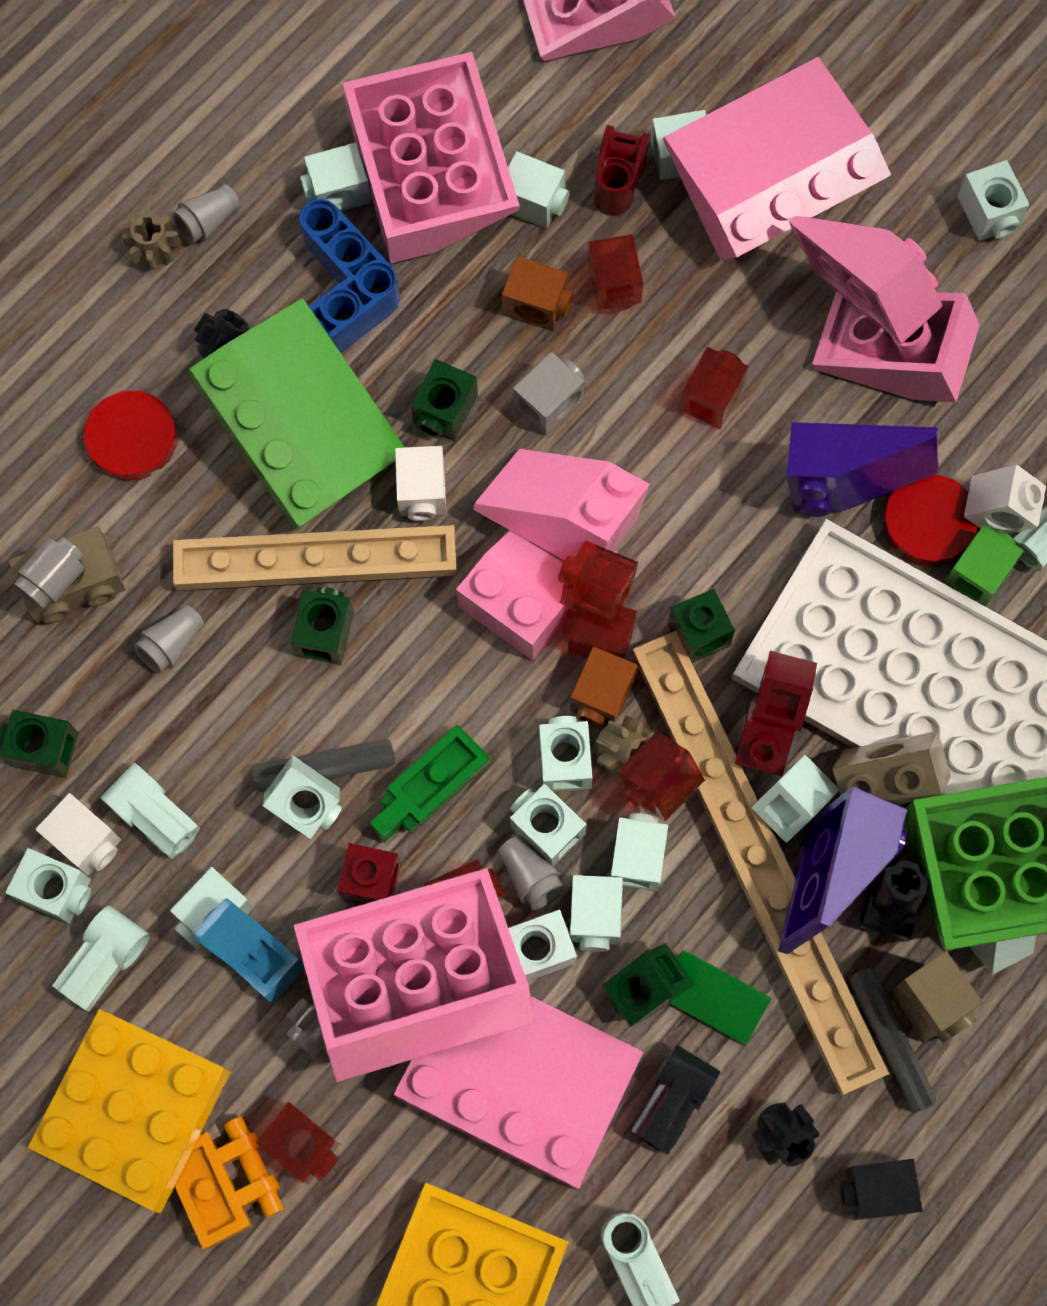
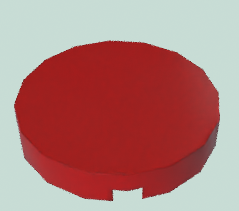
(130, 435)
(929, 521)

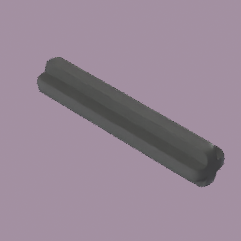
(332, 763)
(892, 1040)

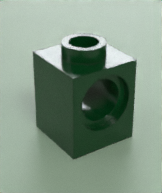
(444, 383)
(702, 625)
(322, 645)
(56, 751)
(660, 972)

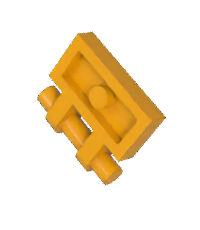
(210, 1194)

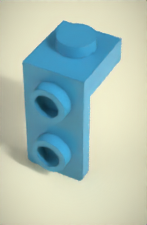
(249, 949)

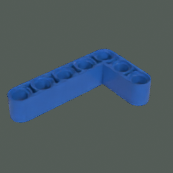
(353, 277)

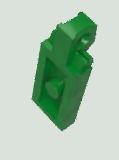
(430, 783)

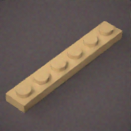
(314, 557)

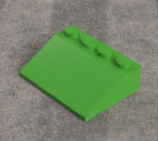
(296, 412)
(983, 861)

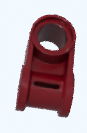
(620, 164)

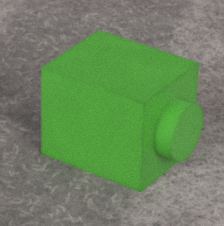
(984, 565)

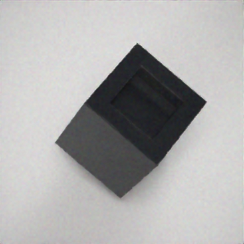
(881, 1189)

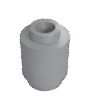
(49, 572)

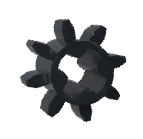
(218, 330)
(785, 1134)

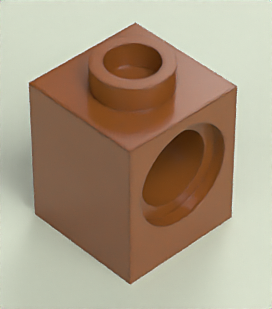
(536, 294)
(602, 688)

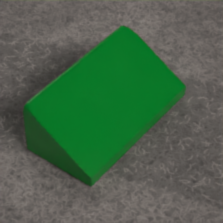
(720, 999)

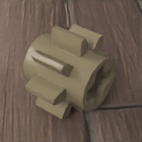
(151, 251)
(620, 742)

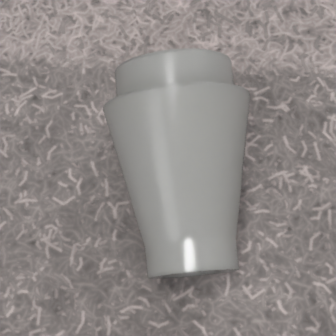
(204, 214)
(167, 640)
(530, 873)

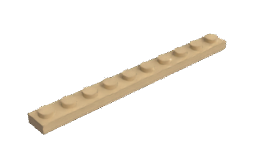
(759, 863)

